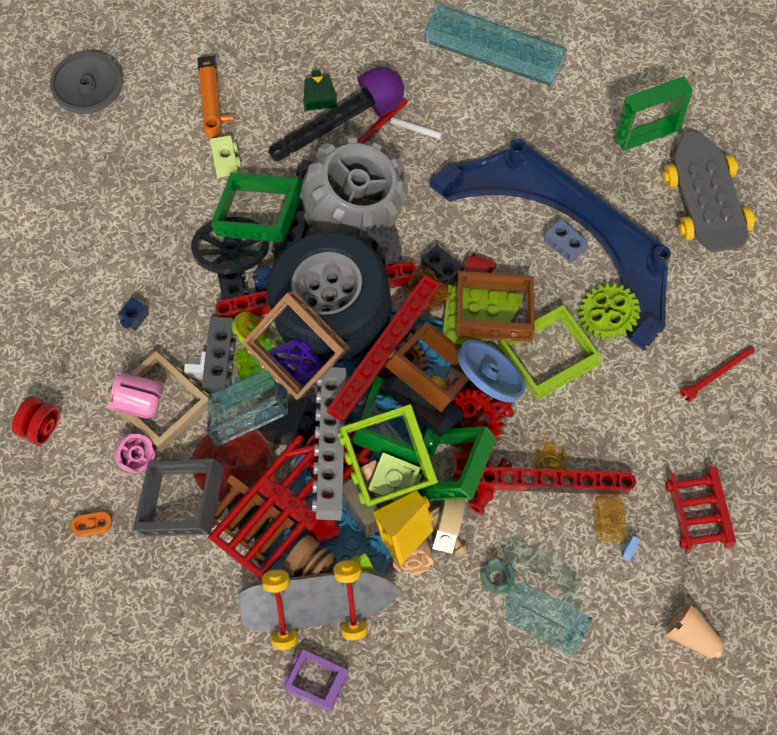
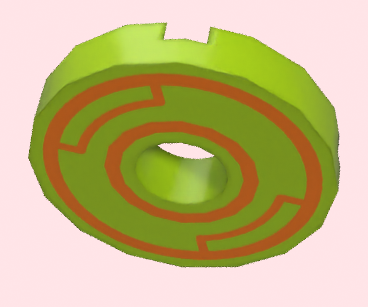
(245, 320)

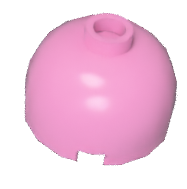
(134, 453)

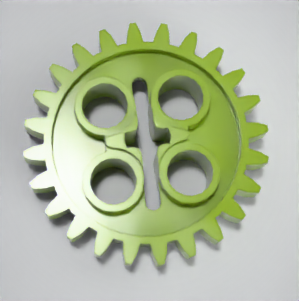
(609, 312)

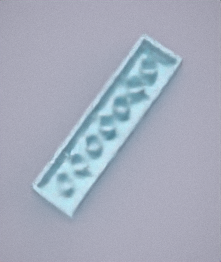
(495, 45)

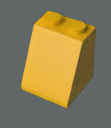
(404, 525)

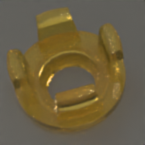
(556, 460)

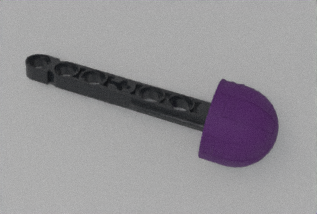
(380, 90)

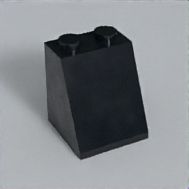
(298, 421)

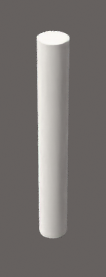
(417, 128)

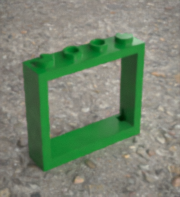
(677, 91)
(263, 184)
(381, 443)
(473, 470)

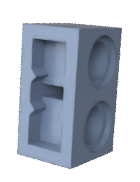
(563, 244)

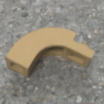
(449, 525)

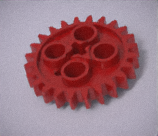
(480, 401)

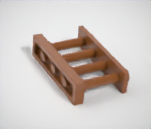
(236, 489)

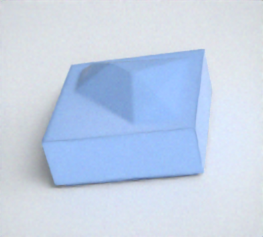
(630, 547)

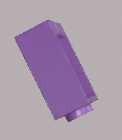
(333, 694)

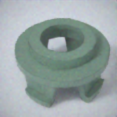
(496, 565)

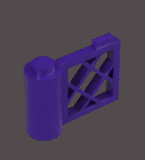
(305, 370)

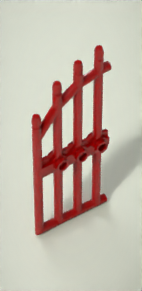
(285, 499)

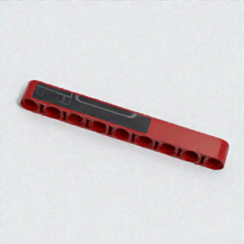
(556, 478)

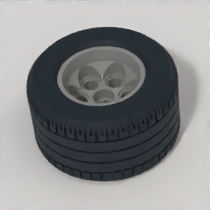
(354, 316)

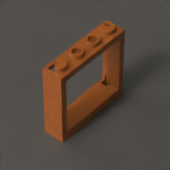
(493, 329)
(419, 380)

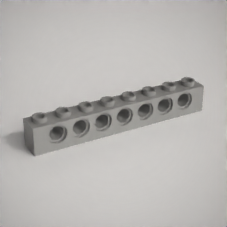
(328, 507)

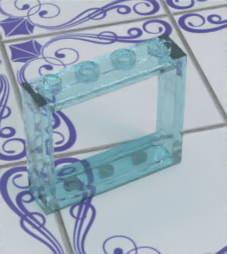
(249, 419)
(552, 611)

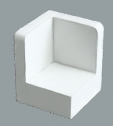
(195, 367)

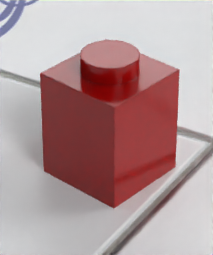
(325, 531)

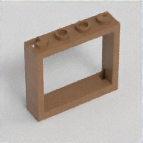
(316, 323)

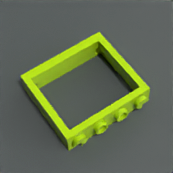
(593, 357)
(418, 445)

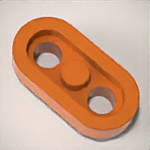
(92, 524)

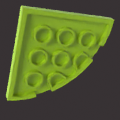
(481, 306)

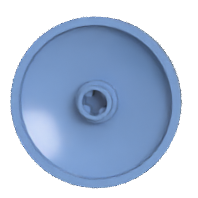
(491, 371)

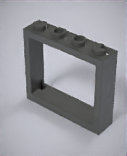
(150, 490)

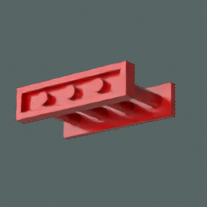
(716, 498)

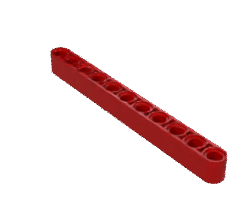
(252, 300)

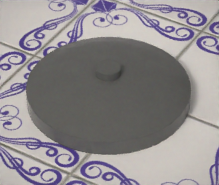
(85, 82)

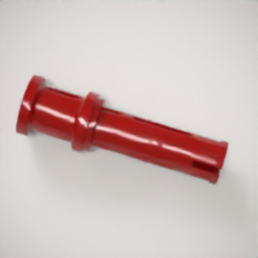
(484, 496)

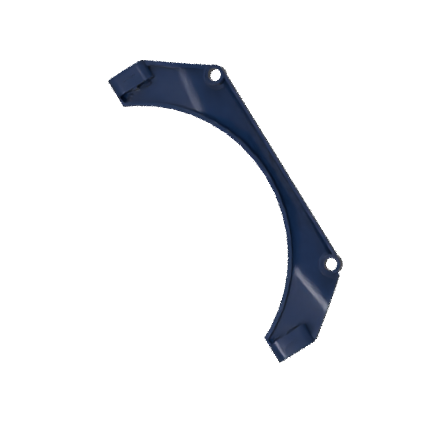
(536, 178)

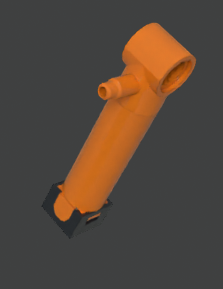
(210, 98)

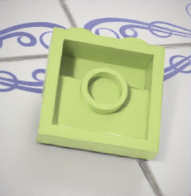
(393, 475)

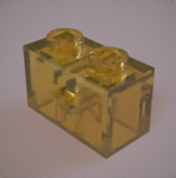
(612, 509)

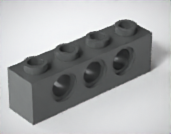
(218, 328)

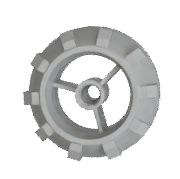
(360, 174)

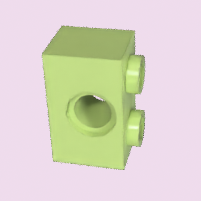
(225, 147)

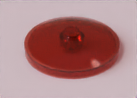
(242, 457)

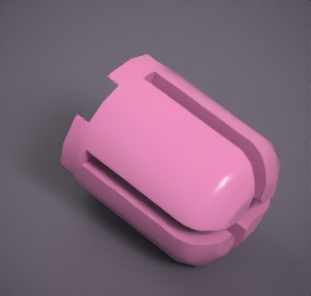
(135, 395)

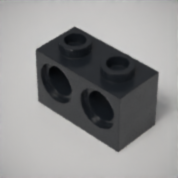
(445, 264)
(230, 285)

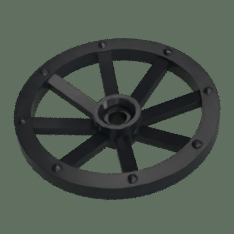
(228, 249)

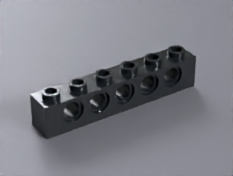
(298, 220)

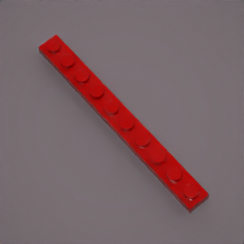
(381, 350)

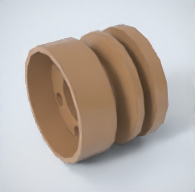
(308, 560)

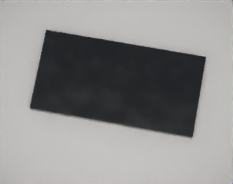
(425, 412)

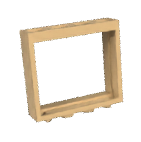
(185, 421)

